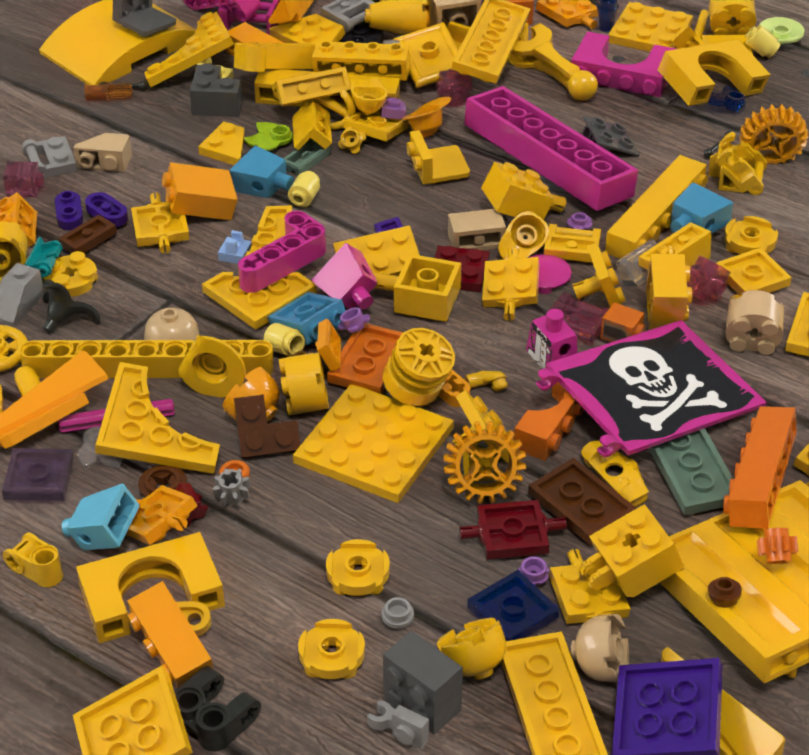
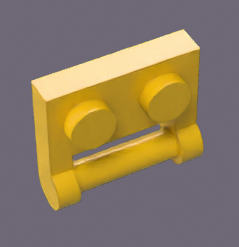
(571, 243)

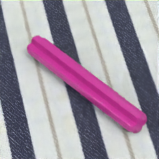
(94, 418)

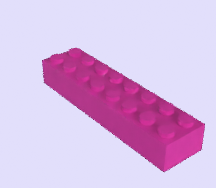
(551, 148)

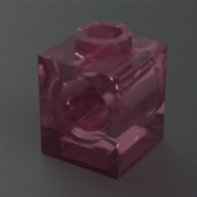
(22, 178)

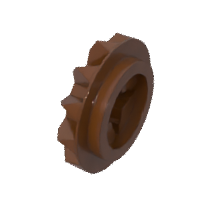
(160, 476)

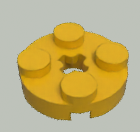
(738, 235)
(78, 265)
(353, 582)
(331, 664)

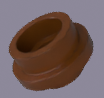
(724, 592)

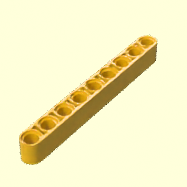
(160, 356)

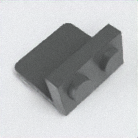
(141, 16)

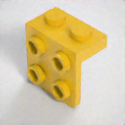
(436, 163)

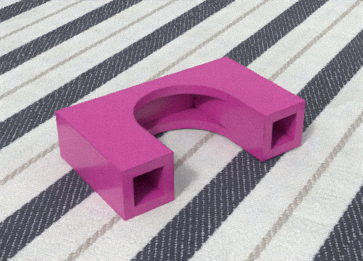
(636, 78)

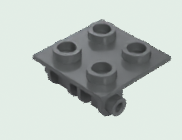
(609, 135)

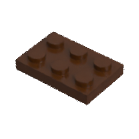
(580, 498)

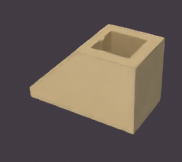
(104, 152)

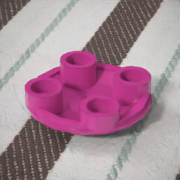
(552, 273)

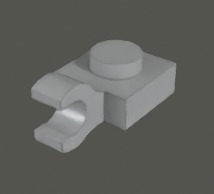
(405, 724)

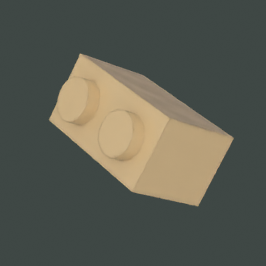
(476, 229)

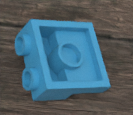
(306, 314)

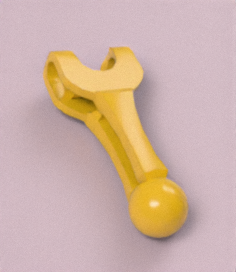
(541, 55)

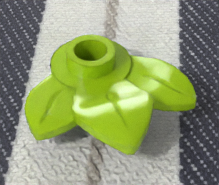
(270, 136)

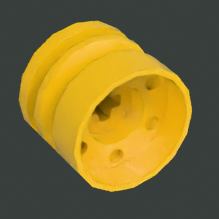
(418, 366)

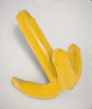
(340, 109)

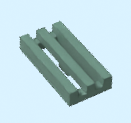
(306, 158)

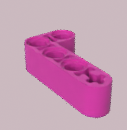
(240, 9)
(301, 245)

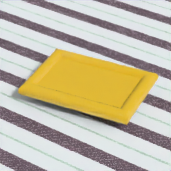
(430, 52)

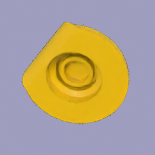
(212, 367)

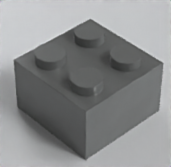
(422, 680)

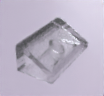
(628, 266)

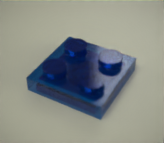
(516, 605)

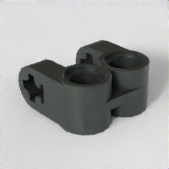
(214, 722)

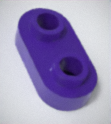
(107, 207)
(68, 210)

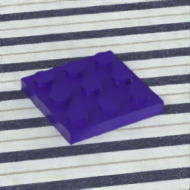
(669, 708)

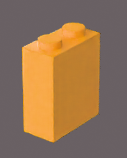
(200, 191)

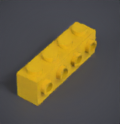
(363, 58)

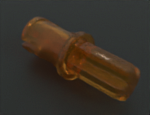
(108, 91)

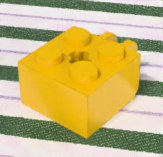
(632, 553)

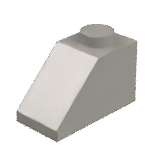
(19, 293)

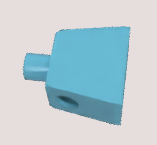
(102, 518)

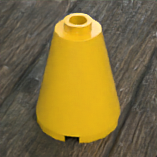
(397, 16)

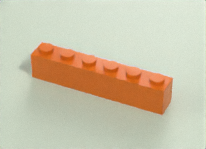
(761, 468)

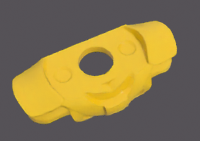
(628, 483)

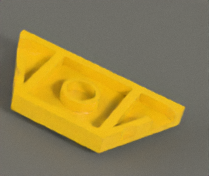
(308, 30)

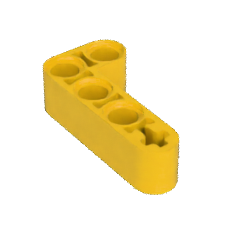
(262, 56)

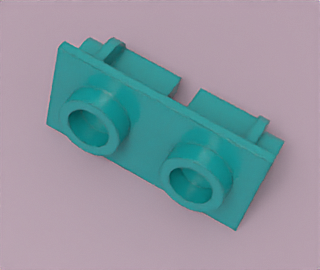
(44, 255)

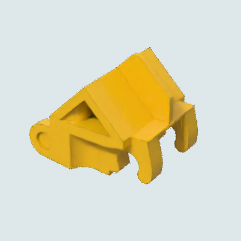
(738, 166)

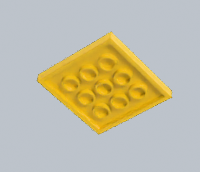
(373, 442)

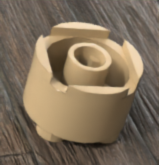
(755, 322)

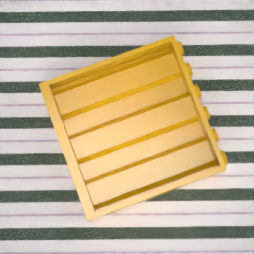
(772, 616)

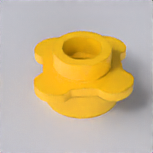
(347, 135)

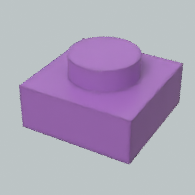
(393, 109)

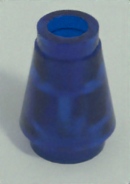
(607, 14)

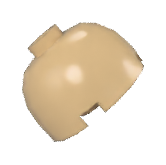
(171, 325)
(600, 647)

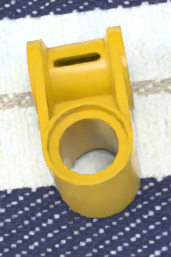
(35, 561)

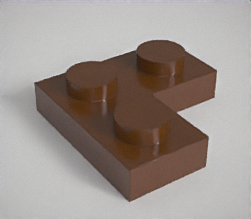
(256, 435)

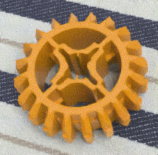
(783, 124)
(494, 453)

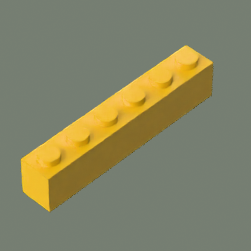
(265, 81)
(654, 207)

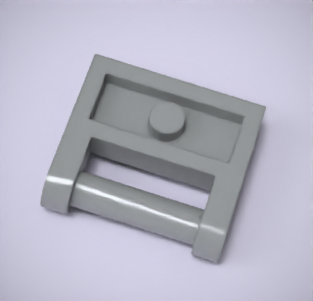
(341, 11)
(57, 154)

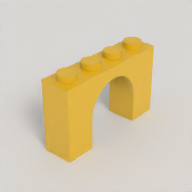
(686, 68)
(179, 560)

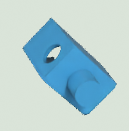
(260, 173)
(701, 208)

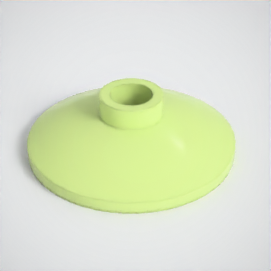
(784, 29)

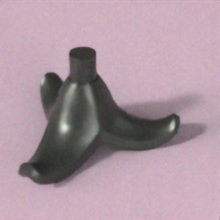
(63, 307)

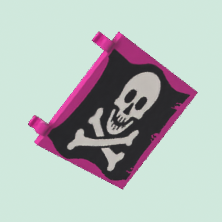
(652, 387)

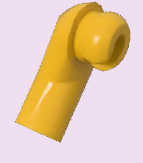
(481, 378)

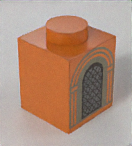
(621, 323)

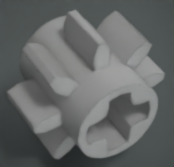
(231, 487)

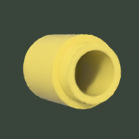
(762, 41)
(304, 189)
(284, 339)

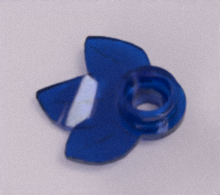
(729, 97)

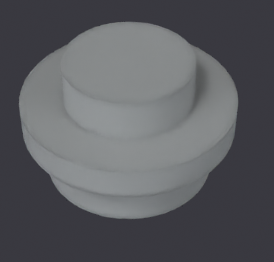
(397, 613)

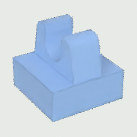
(234, 248)

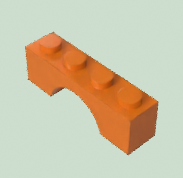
(543, 429)

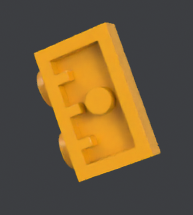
(18, 210)

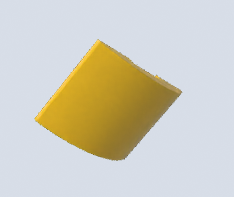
(101, 49)

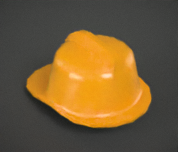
(428, 117)

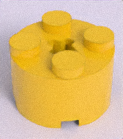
(732, 16)
(12, 246)
(303, 383)

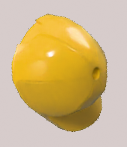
(368, 94)
(527, 225)

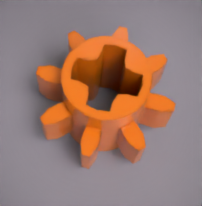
(777, 545)

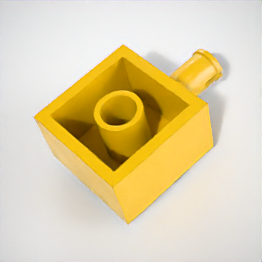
(519, 191)
(424, 287)
(667, 288)

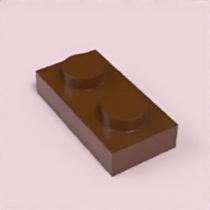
(88, 235)

